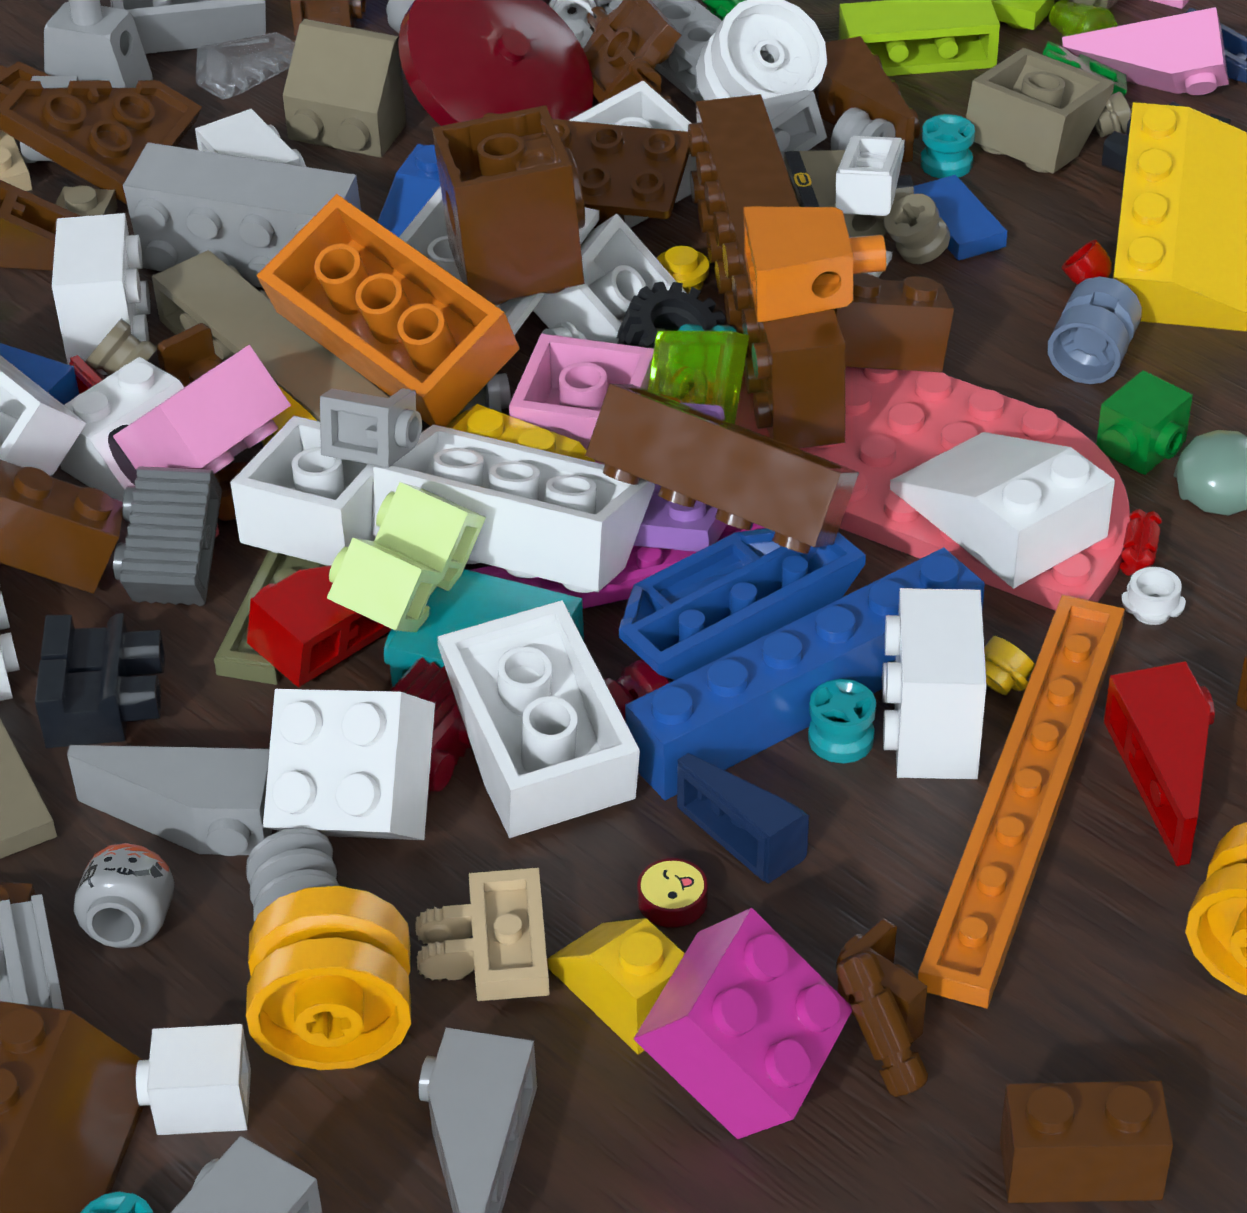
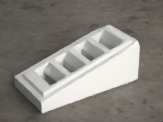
(869, 175)

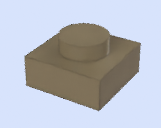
(88, 201)

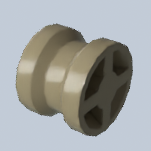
(917, 228)
(119, 349)

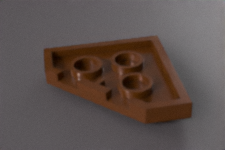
(97, 127)

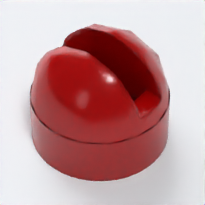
(1088, 262)

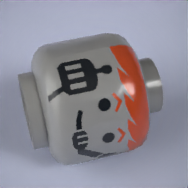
(124, 895)

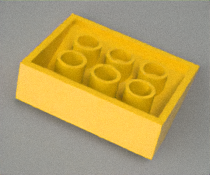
(1184, 218)

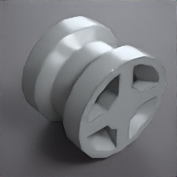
(858, 123)

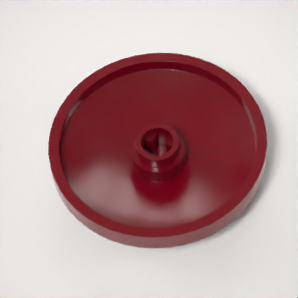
(492, 59)

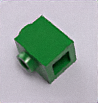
(1144, 422)

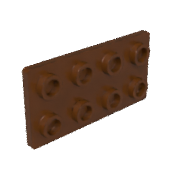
(626, 167)

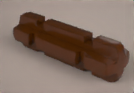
(882, 1023)

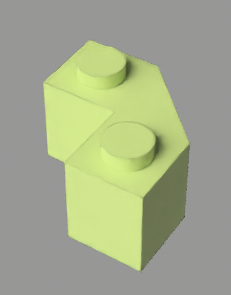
(417, 548)

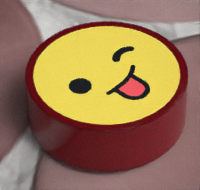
(672, 892)

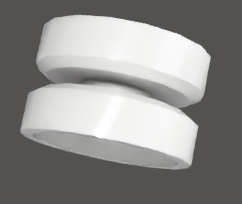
(763, 51)

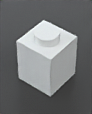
(196, 1079)

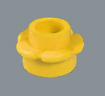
(1006, 666)

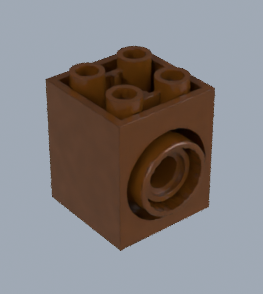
(511, 204)

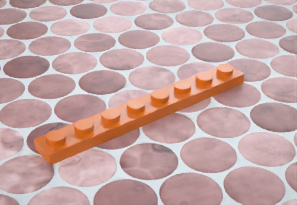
(1021, 804)

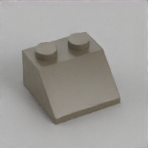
(344, 89)
(1036, 109)

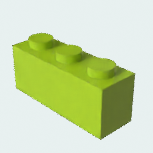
(925, 34)

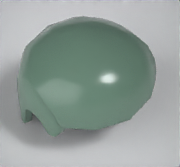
(1214, 472)

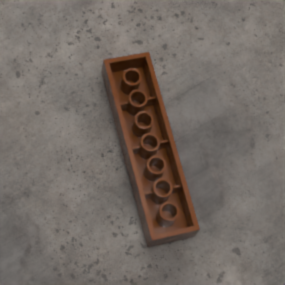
(792, 361)

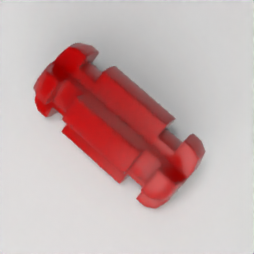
(1140, 541)

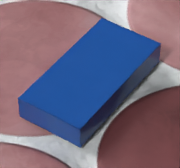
(969, 221)

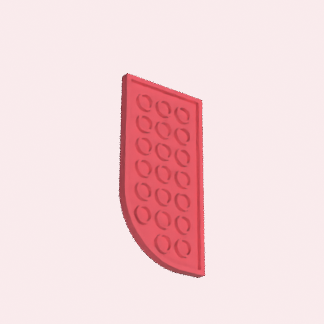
(913, 416)

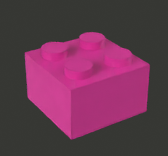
(744, 1024)

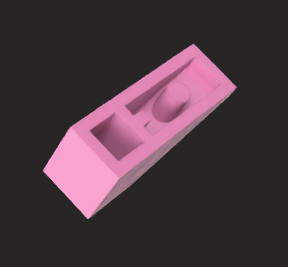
(1162, 53)

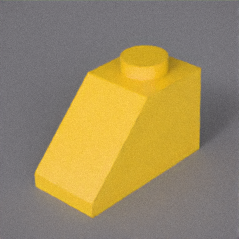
(618, 972)

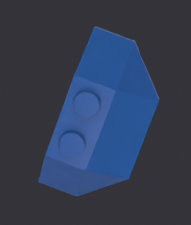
(731, 598)

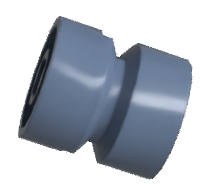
(1094, 330)

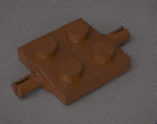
(628, 46)

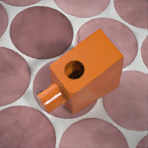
(804, 259)

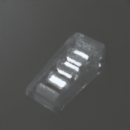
(242, 63)

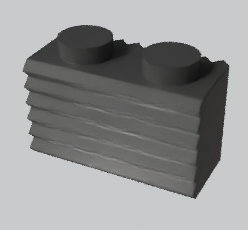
(168, 535)

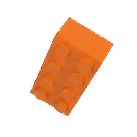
(388, 311)

